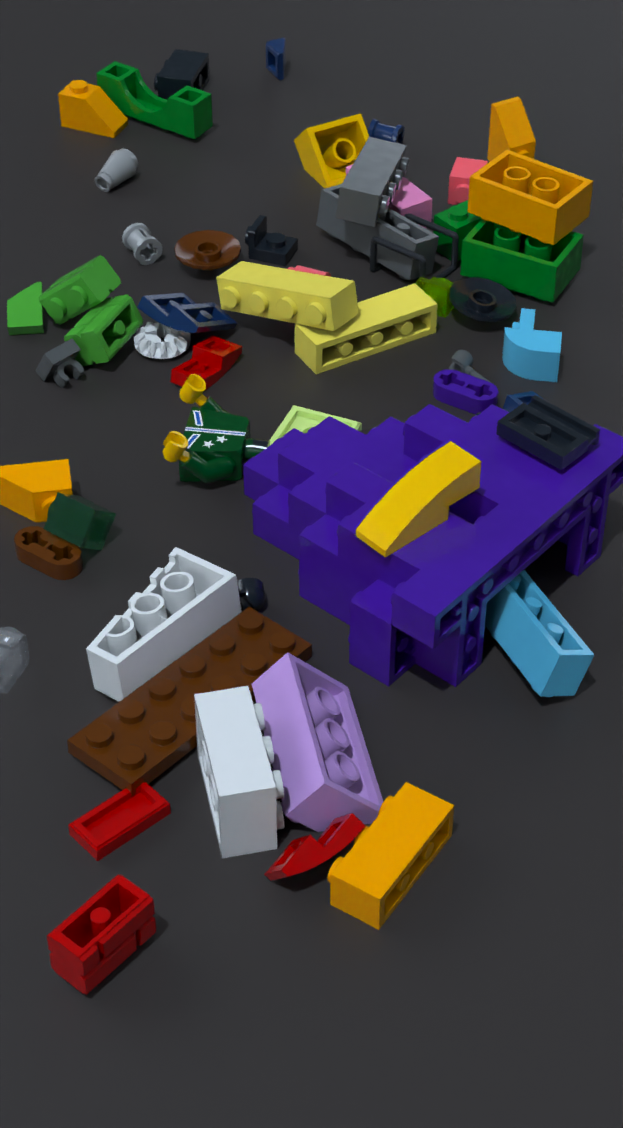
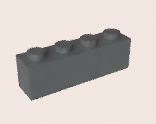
(372, 182)
(391, 227)

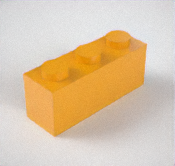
(390, 855)

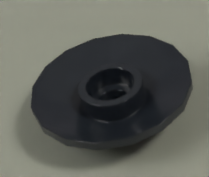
(482, 299)

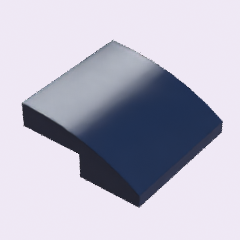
(183, 314)

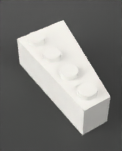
(163, 623)

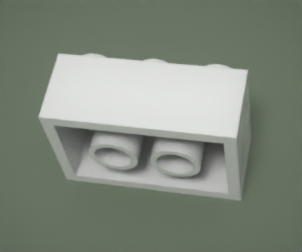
(238, 771)

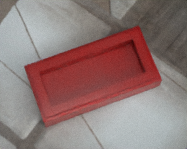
(119, 820)

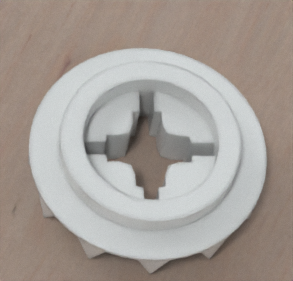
(149, 341)

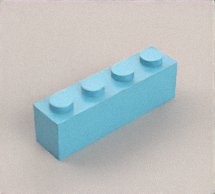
(537, 638)

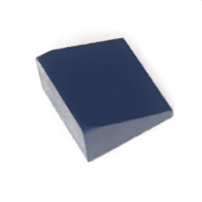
(276, 57)

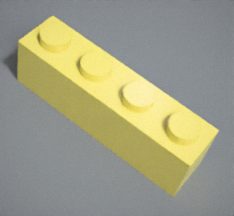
(288, 295)
(379, 326)

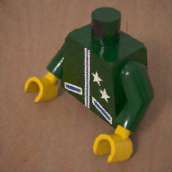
(213, 440)

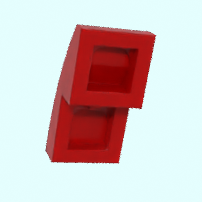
(209, 360)
(308, 852)

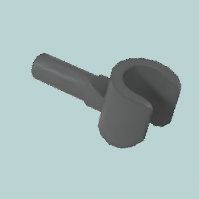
(462, 362)

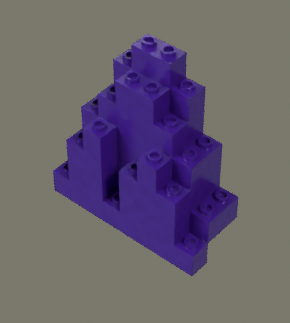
(434, 592)

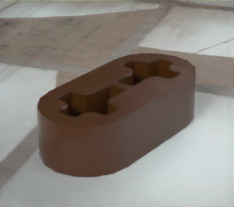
(48, 553)

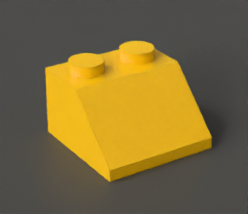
(331, 147)

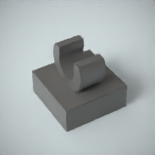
(59, 360)

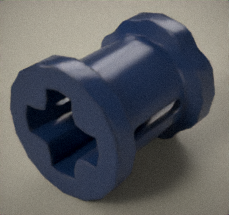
(386, 132)

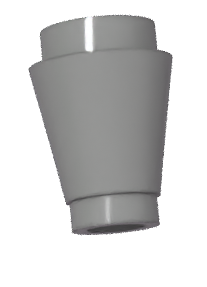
(117, 169)

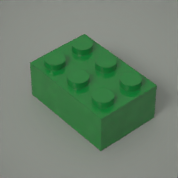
(521, 260)

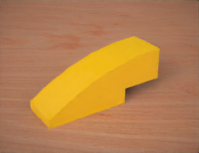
(420, 499)

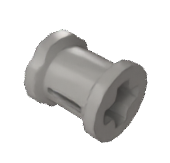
(144, 246)

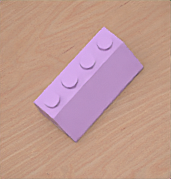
(316, 745)

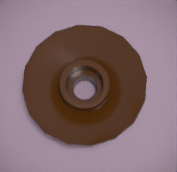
(207, 249)

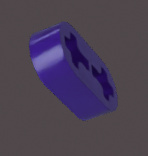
(464, 391)

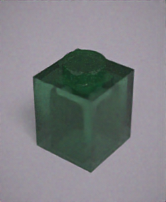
(79, 521)

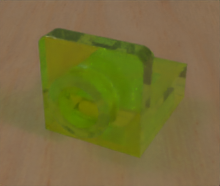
(439, 291)

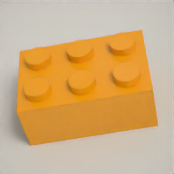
(529, 197)

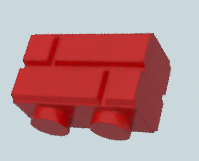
(101, 934)

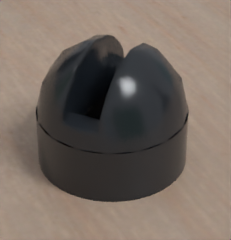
(251, 593)

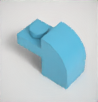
(530, 351)

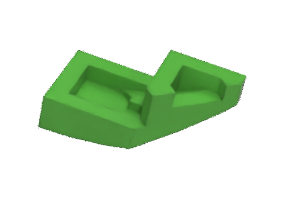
(26, 311)

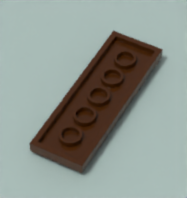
(158, 720)

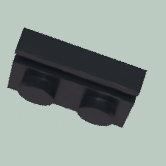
(548, 432)

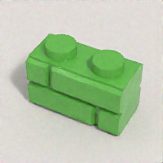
(80, 290)
(105, 329)

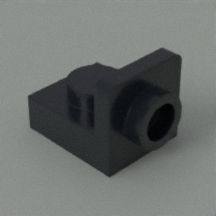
(268, 246)

